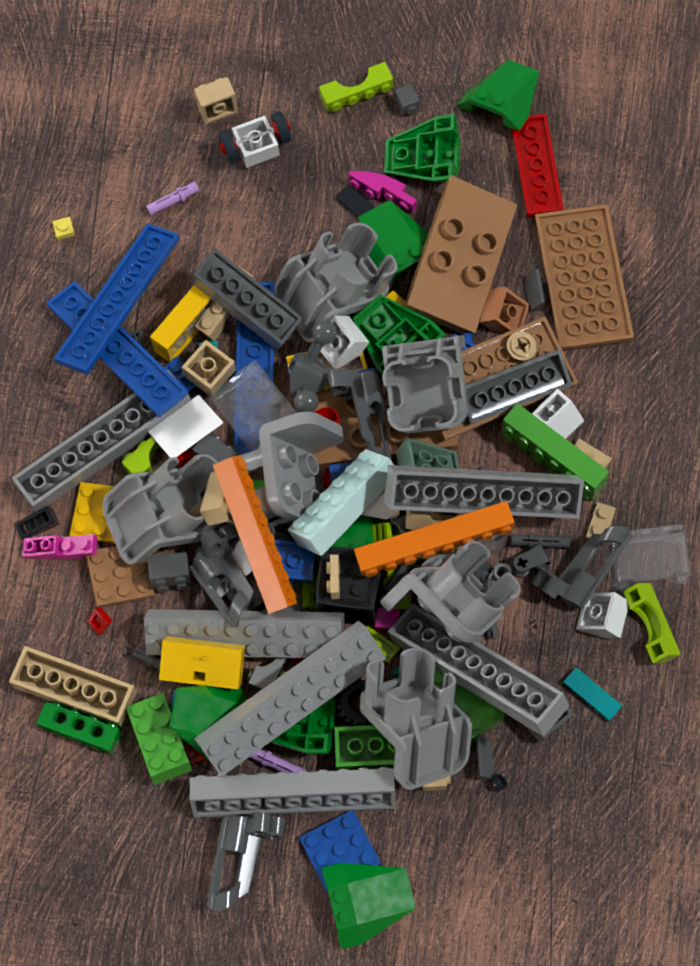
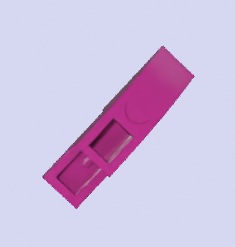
(379, 185)
(60, 547)

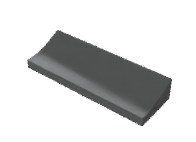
(245, 299)
(516, 385)

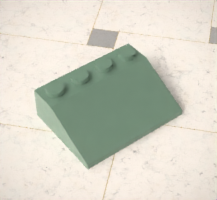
(425, 455)

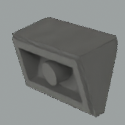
(534, 291)
(484, 758)

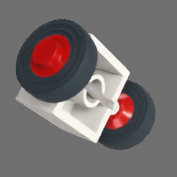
(255, 140)

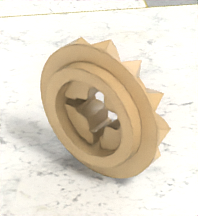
(522, 338)

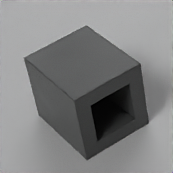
(407, 100)

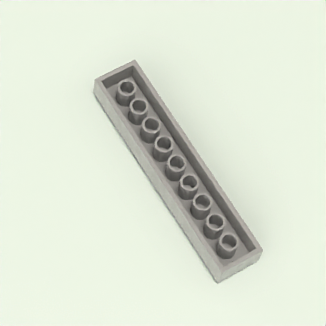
(88, 451)
(471, 490)
(261, 633)
(482, 671)
(289, 698)
(293, 792)

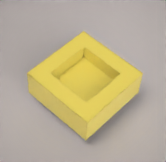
(63, 228)

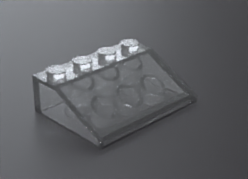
(250, 402)

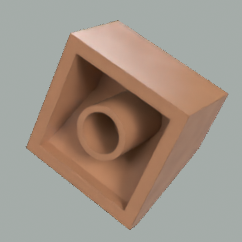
(503, 310)

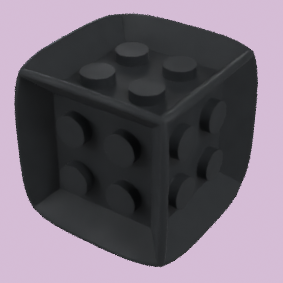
(358, 594)

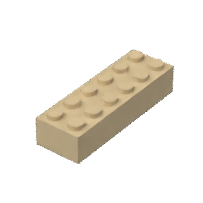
(72, 686)

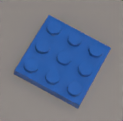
(339, 842)

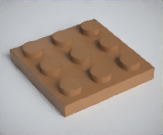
(117, 581)

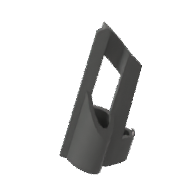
(368, 400)
(216, 563)
(574, 584)
(243, 836)

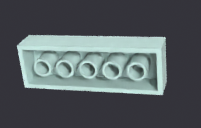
(341, 503)

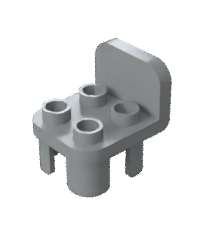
(334, 278)
(425, 384)
(289, 463)
(155, 508)
(454, 594)
(418, 719)

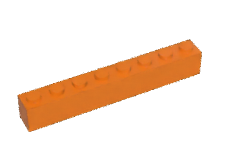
(255, 533)
(434, 539)

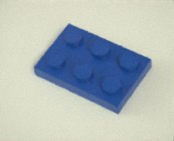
(296, 561)

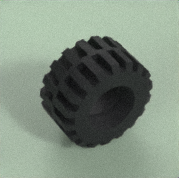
(343, 704)

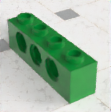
(106, 742)

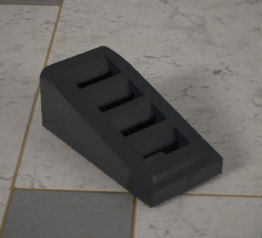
(53, 522)

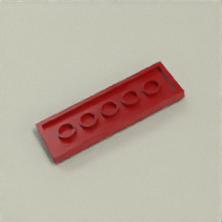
(537, 166)

